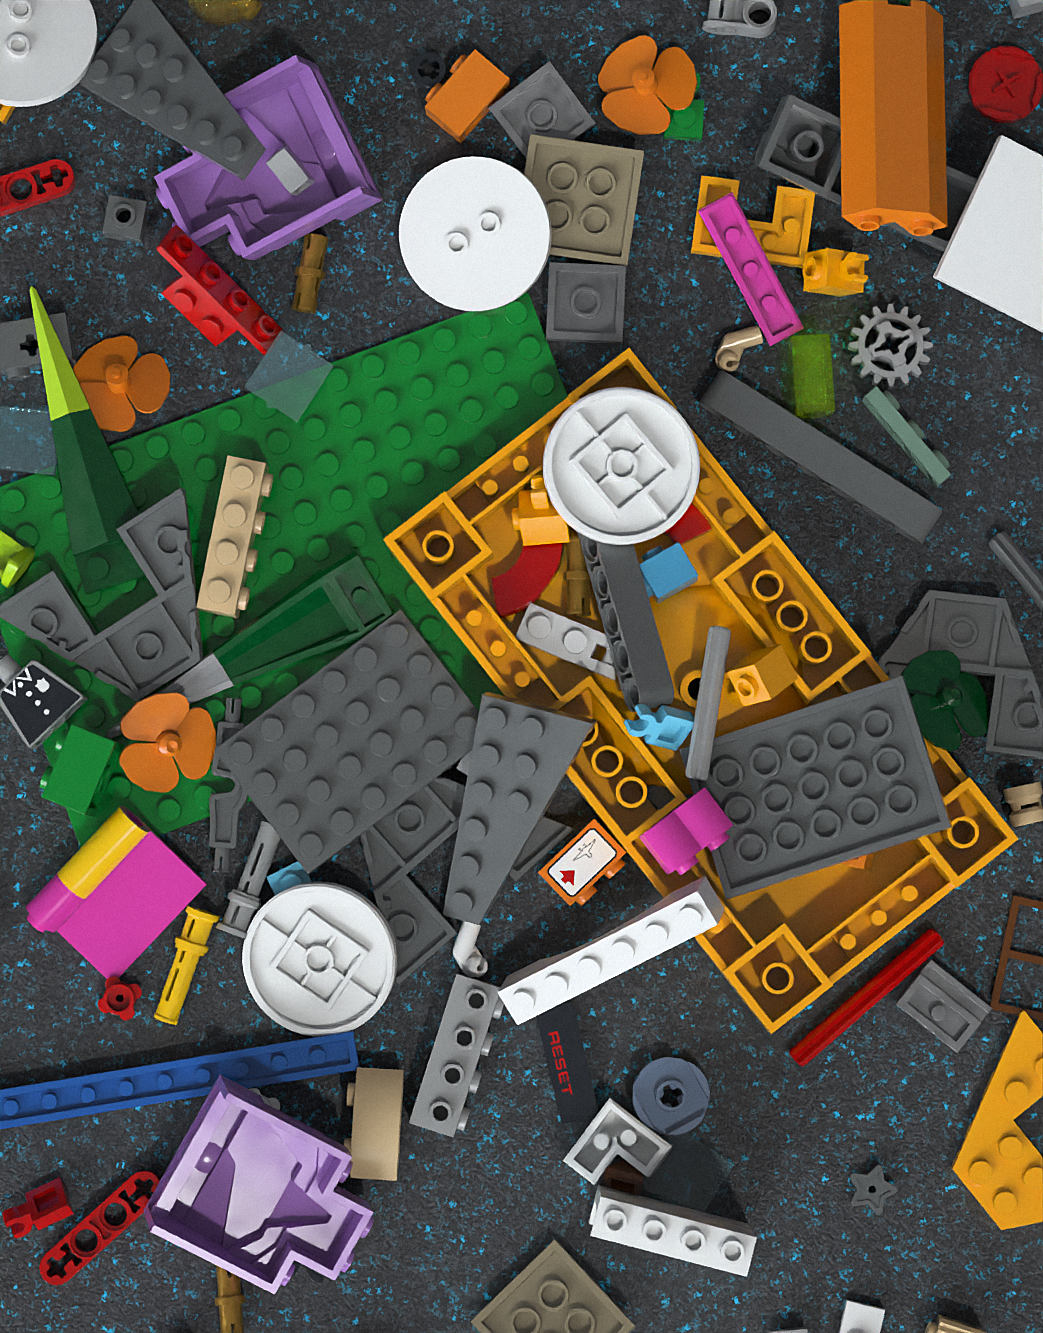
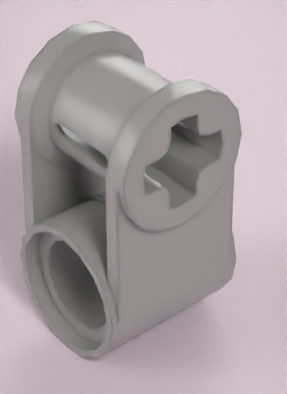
(736, 18)

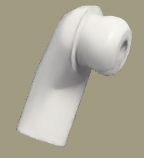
(466, 952)

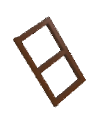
(1007, 953)

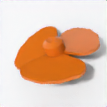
(634, 87)
(109, 384)
(171, 733)

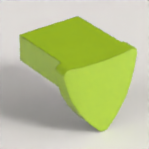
(13, 559)

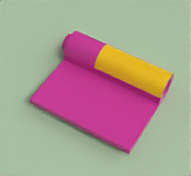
(116, 893)

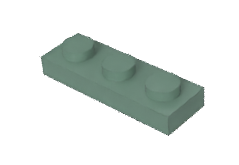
(907, 436)

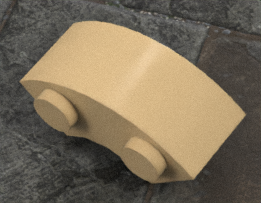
(375, 1123)

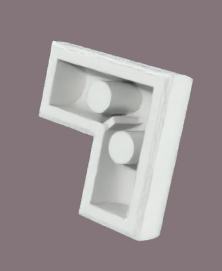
(615, 1133)

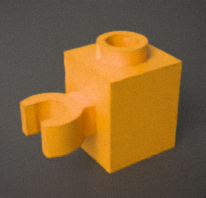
(834, 272)
(538, 517)
(761, 675)

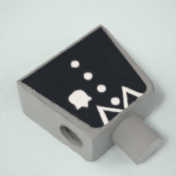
(36, 699)

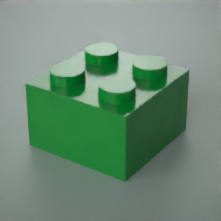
(80, 770)

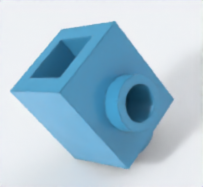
(667, 572)

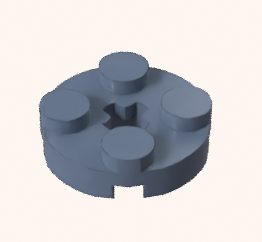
(691, 1102)

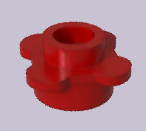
(109, 1002)

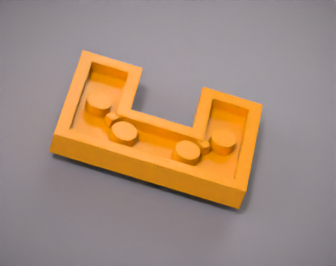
(782, 240)

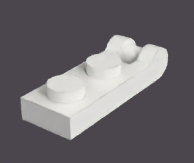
(565, 640)

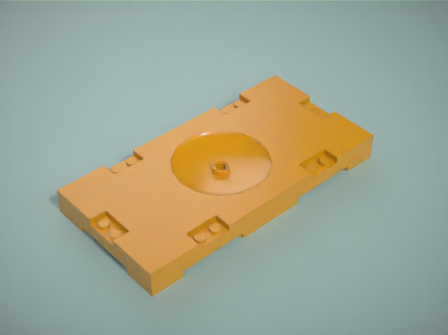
(775, 942)

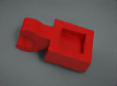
(43, 1207)

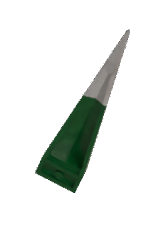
(312, 618)

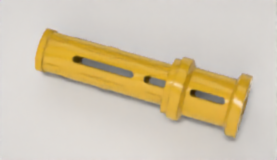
(190, 948)

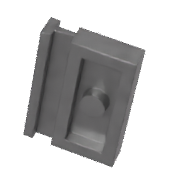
(943, 1006)

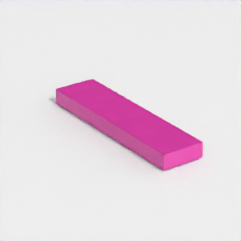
(750, 268)

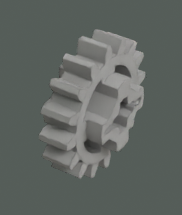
(884, 330)

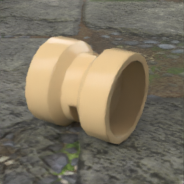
(1021, 796)

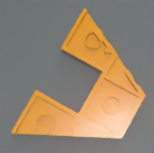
(996, 1156)

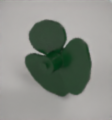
(942, 690)

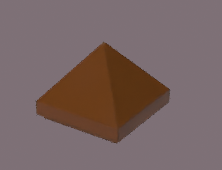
(624, 1177)

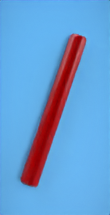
(866, 997)

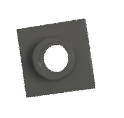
(130, 231)

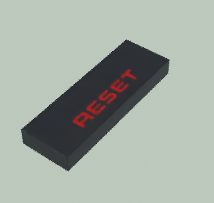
(567, 1063)

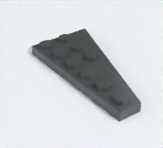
(164, 85)
(510, 782)

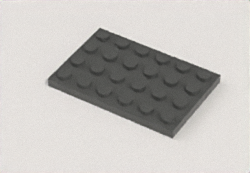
(353, 742)
(822, 787)

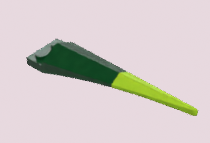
(90, 480)

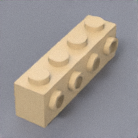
(233, 537)

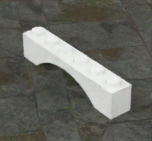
(639, 939)

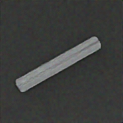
(708, 703)

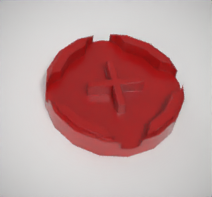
(1005, 84)

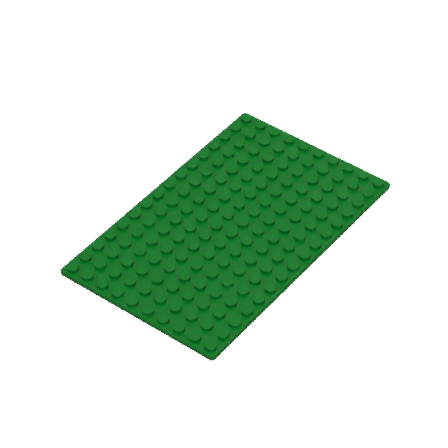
(357, 464)

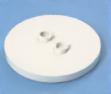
(44, 48)
(475, 233)
(621, 466)
(319, 958)

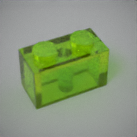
(811, 376)

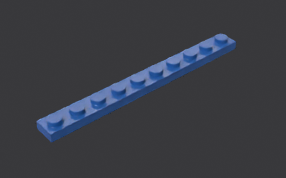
(177, 1079)

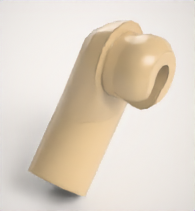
(732, 347)

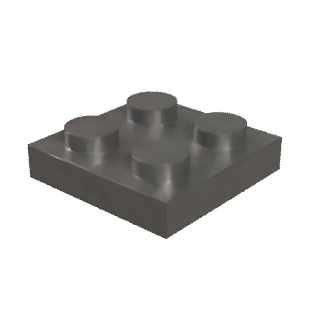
(543, 108)
(585, 303)

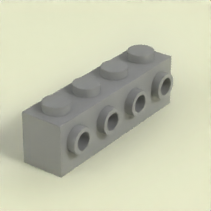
(455, 1055)

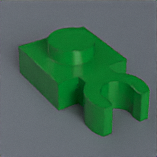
(688, 122)

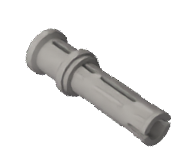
(245, 898)

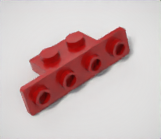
(211, 296)

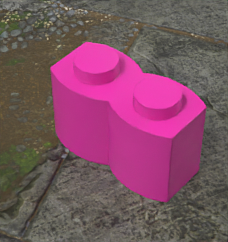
(686, 832)

